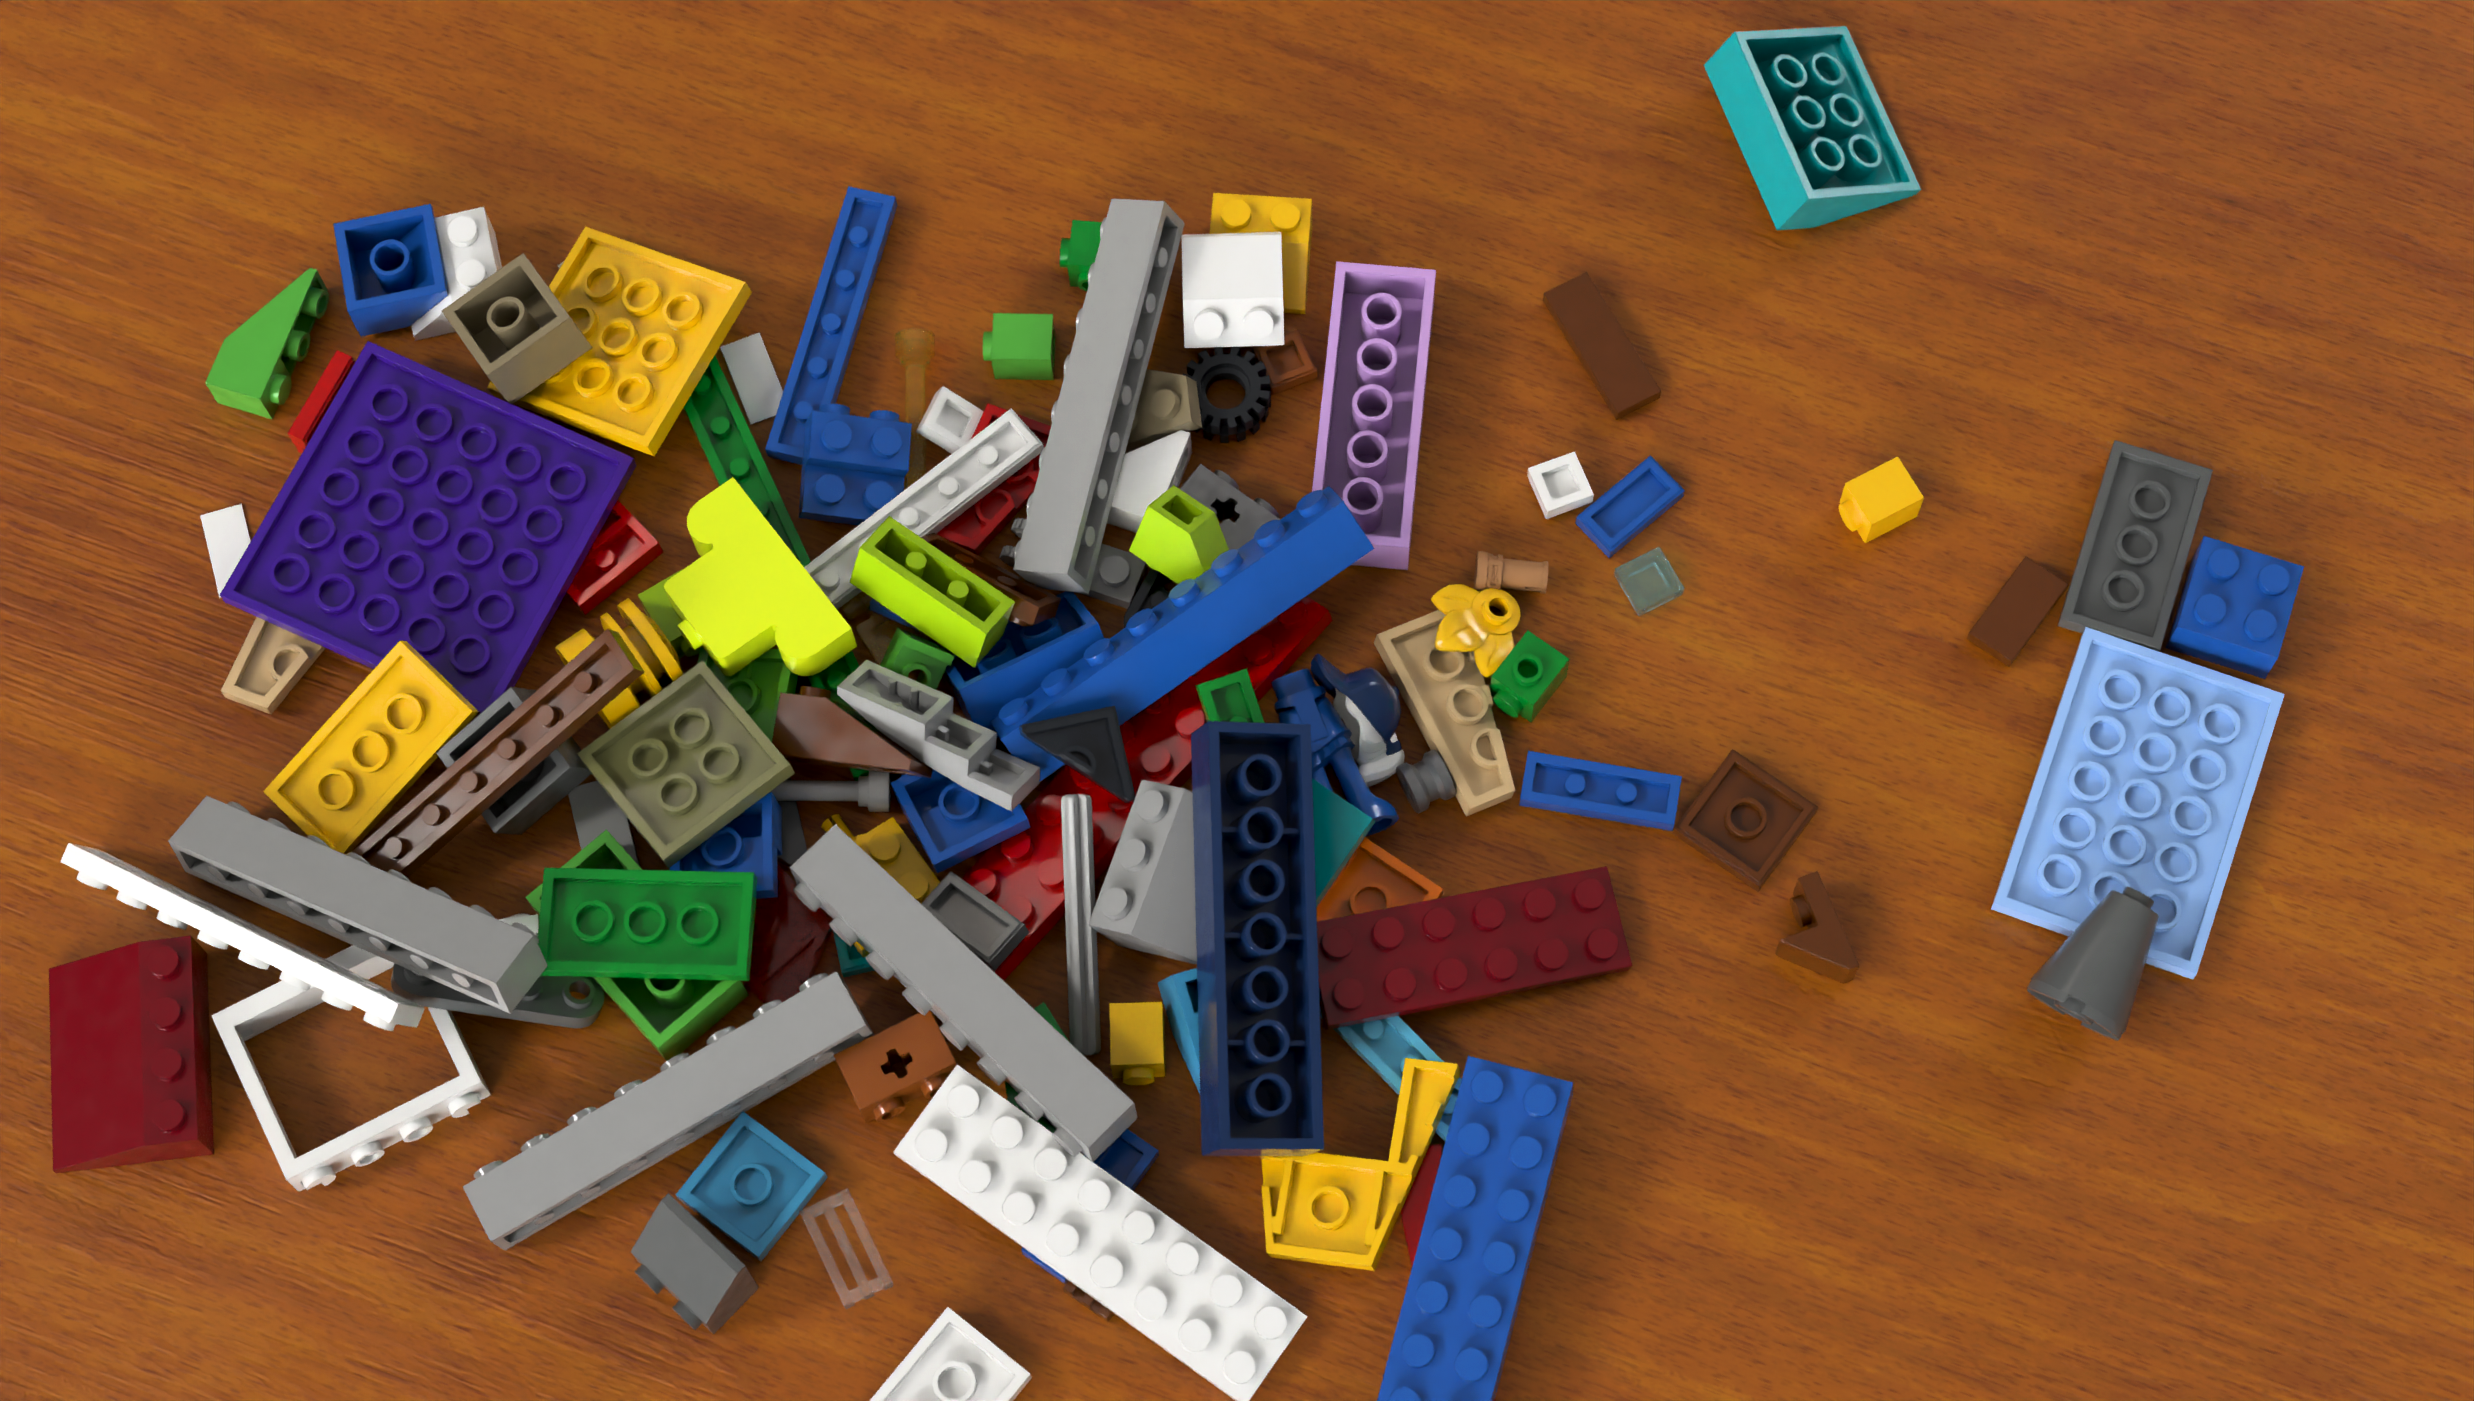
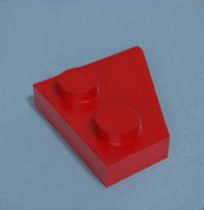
(614, 558)

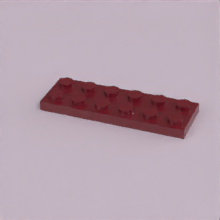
(1469, 947)

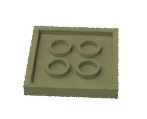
(685, 763)

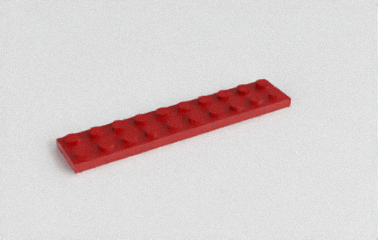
(1027, 869)

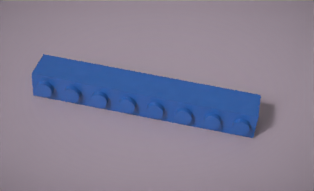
(1195, 622)

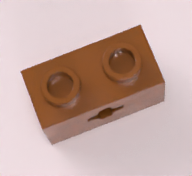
(869, 1065)

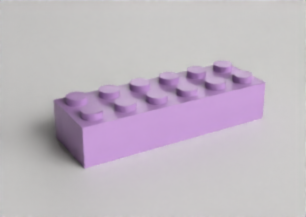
(1376, 401)

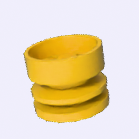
(647, 645)

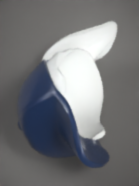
(1370, 712)

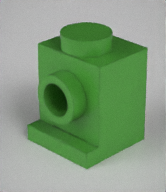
(913, 652)

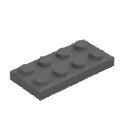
(2135, 545)

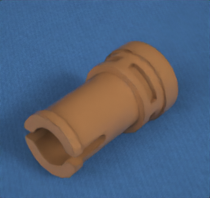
(1509, 574)

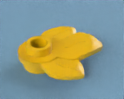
(1472, 625)

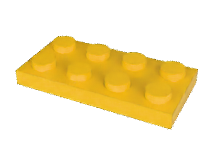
(371, 750)

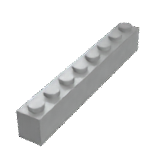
(1098, 395)
(360, 903)
(963, 994)
(667, 1110)

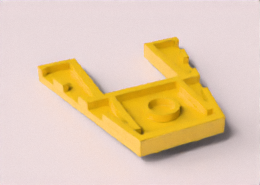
(1346, 1206)

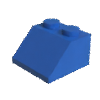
(390, 268)

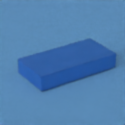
(1629, 506)

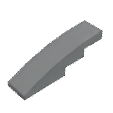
(925, 726)

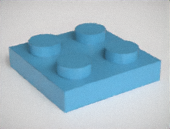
(751, 1186)

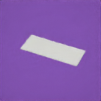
(754, 377)
(226, 541)

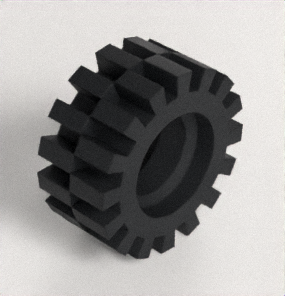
(1245, 372)

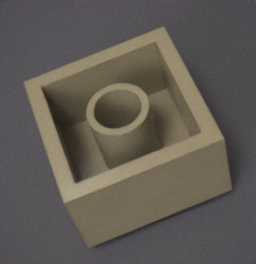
(516, 329)

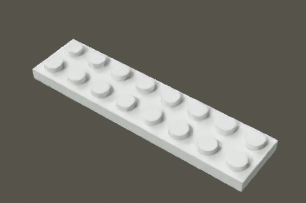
(1100, 1235)

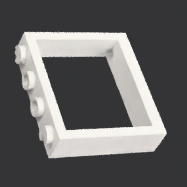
(369, 1140)

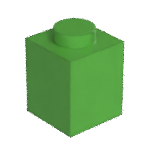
(1021, 346)

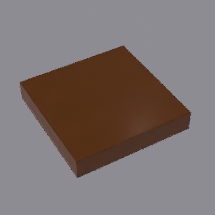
(1745, 820)

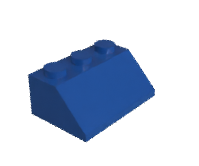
(1022, 660)

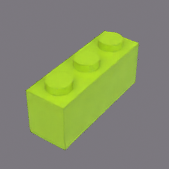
(931, 591)

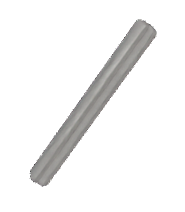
(1080, 937)

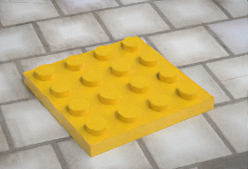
(650, 336)

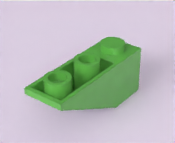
(261, 354)

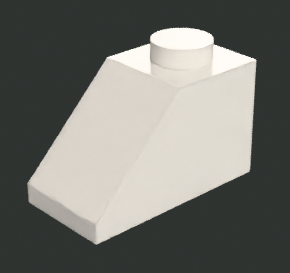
(1146, 476)

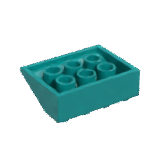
(1809, 124)

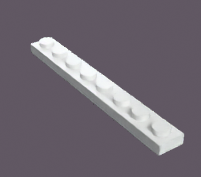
(257, 945)

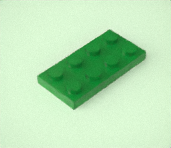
(647, 923)

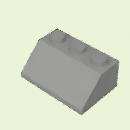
(1151, 879)

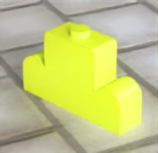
(752, 592)

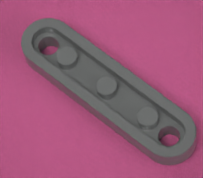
(544, 1003)

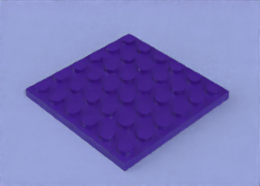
(429, 526)

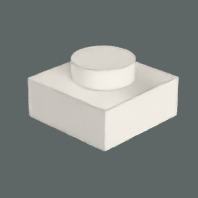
(949, 420)
(1560, 485)

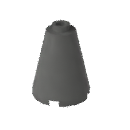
(2100, 964)

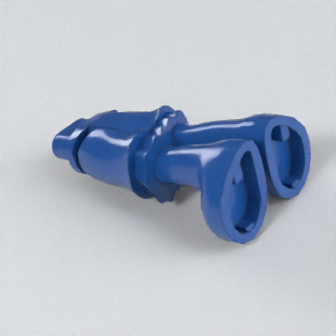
(1331, 744)

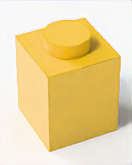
(1880, 500)
(1137, 1042)

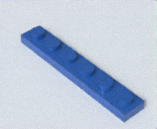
(832, 318)

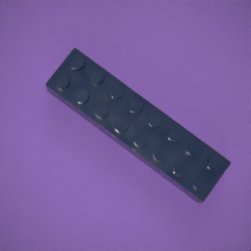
(1256, 940)

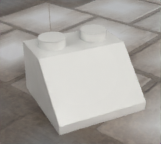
(468, 258)
(1232, 289)

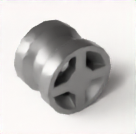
(1425, 781)

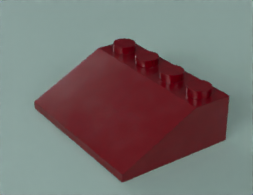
(131, 1056)

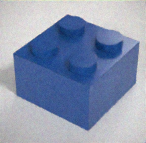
(2234, 607)

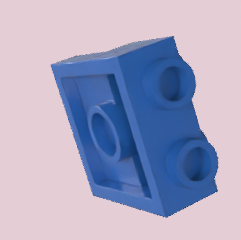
(852, 463)
(954, 820)
(744, 845)

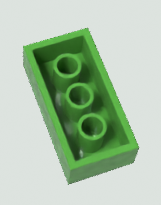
(664, 1010)

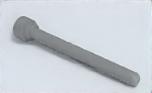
(869, 791)

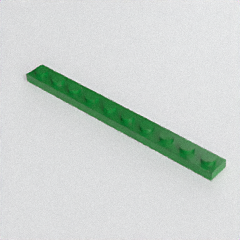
(735, 454)

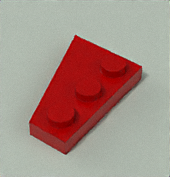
(988, 516)

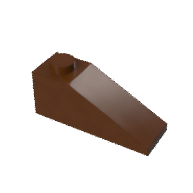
(833, 734)

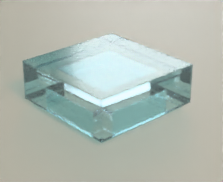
(1649, 581)

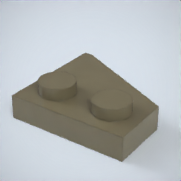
(1165, 406)

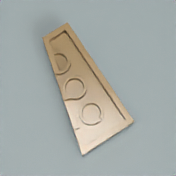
(269, 666)
(1450, 709)

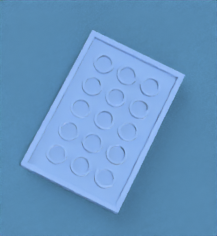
(2139, 793)

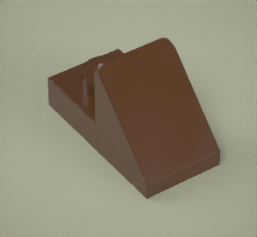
(1824, 945)

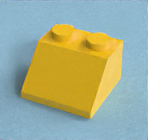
(1272, 214)

